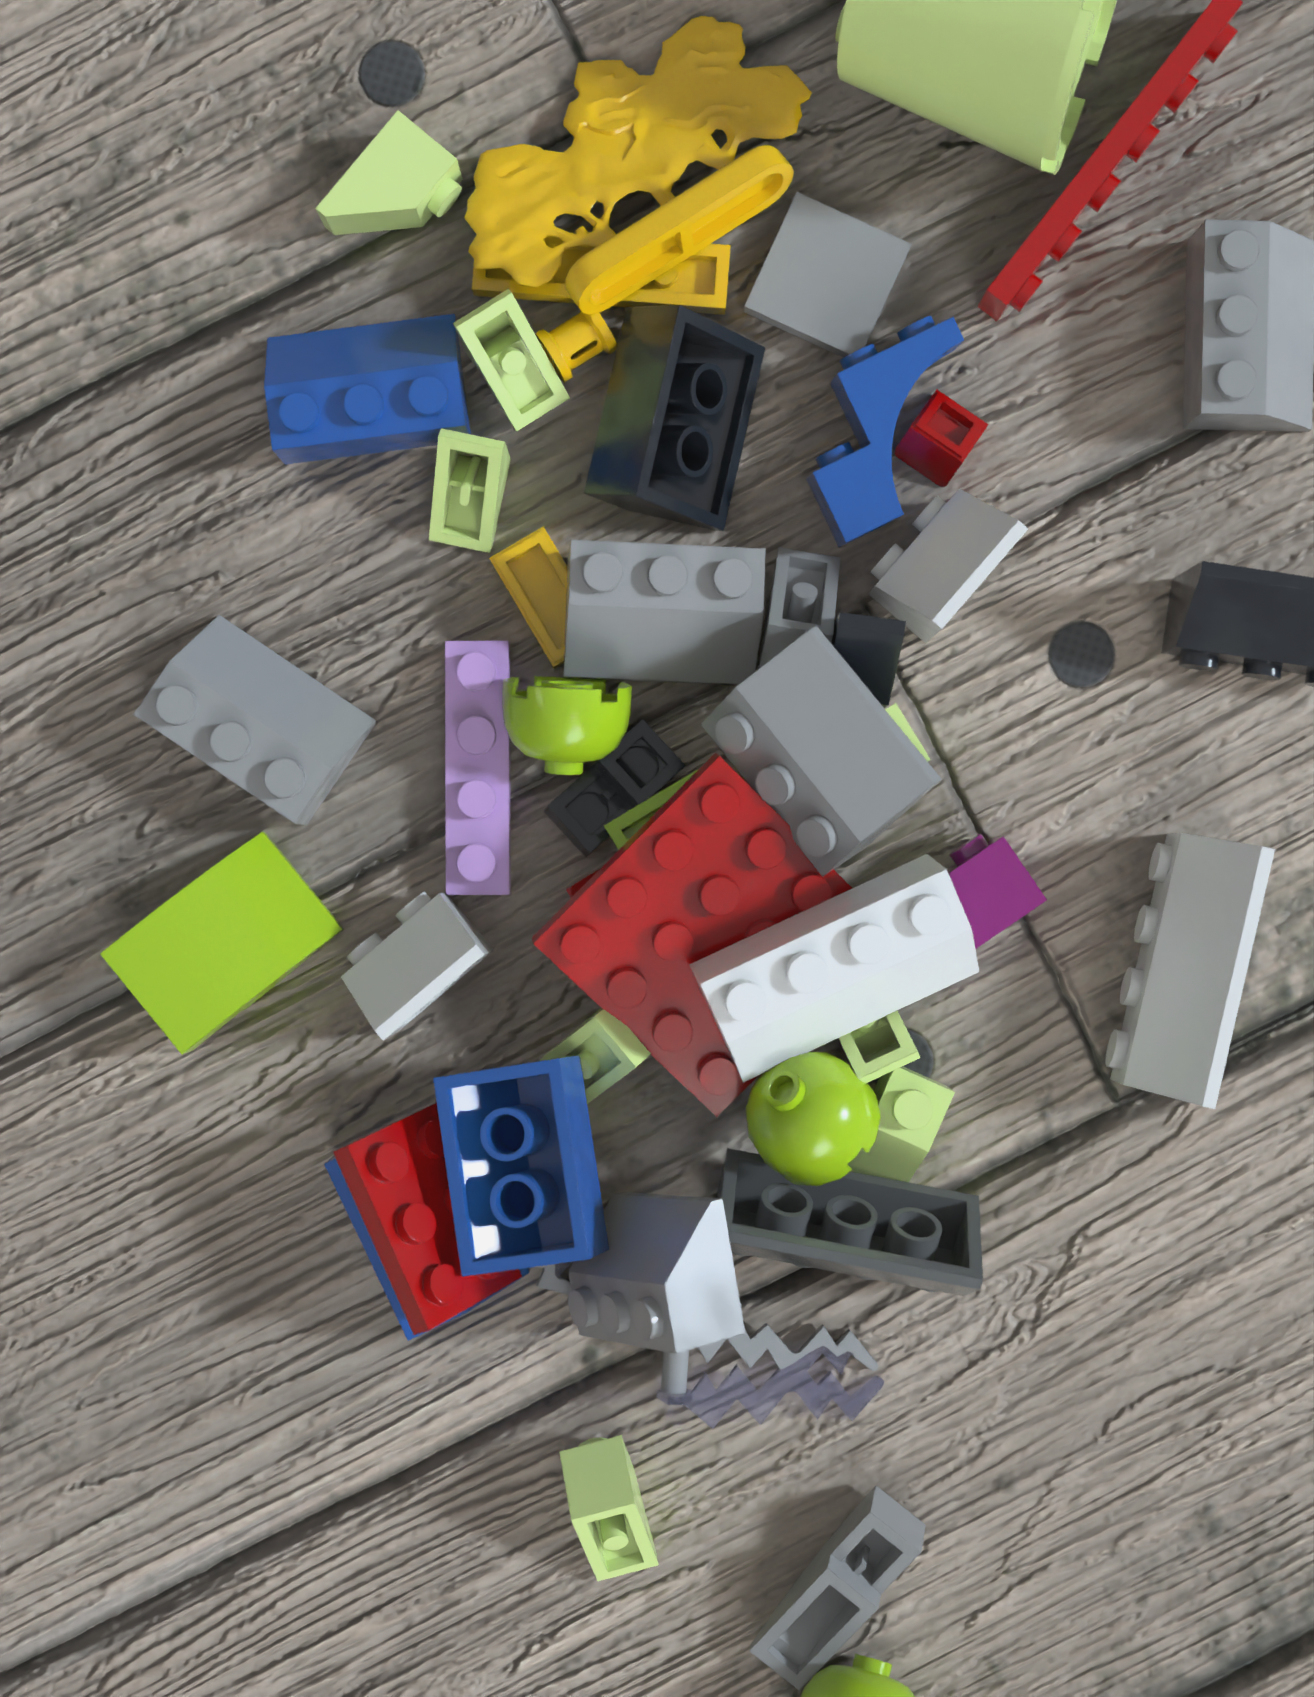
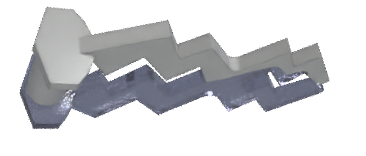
(790, 1376)

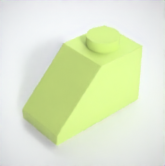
(393, 183)
(910, 1118)
(607, 1507)

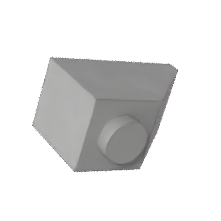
(799, 599)

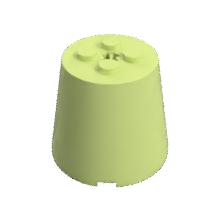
(979, 66)

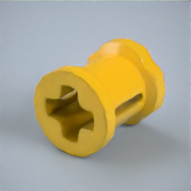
(576, 342)

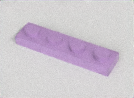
(477, 769)

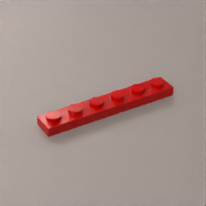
(1095, 179)

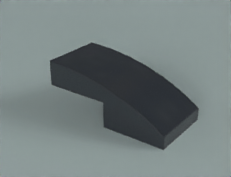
(613, 787)

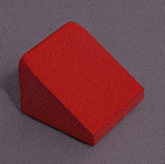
(940, 439)

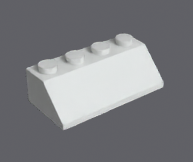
(838, 966)
(1189, 967)

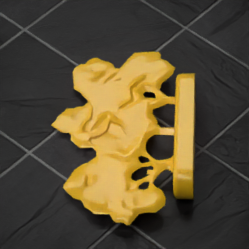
(640, 137)

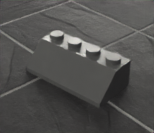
(854, 1226)

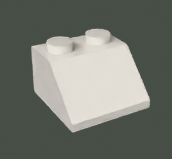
(945, 562)
(415, 963)

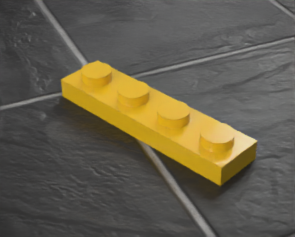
(695, 283)

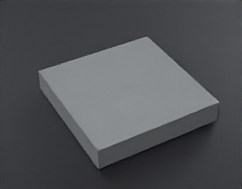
(826, 277)

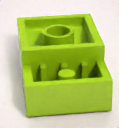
(222, 942)

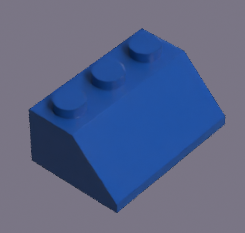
(364, 389)
(521, 1166)

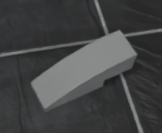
(839, 1588)

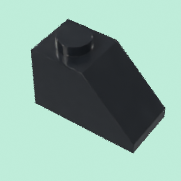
(871, 650)

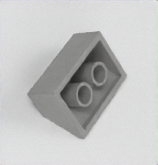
(1249, 328)
(663, 612)
(256, 719)
(820, 750)
(664, 1277)

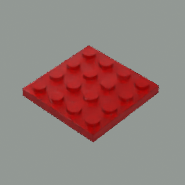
(678, 890)

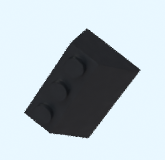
(675, 416)
(1242, 620)

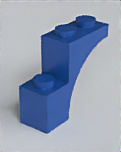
(858, 486)

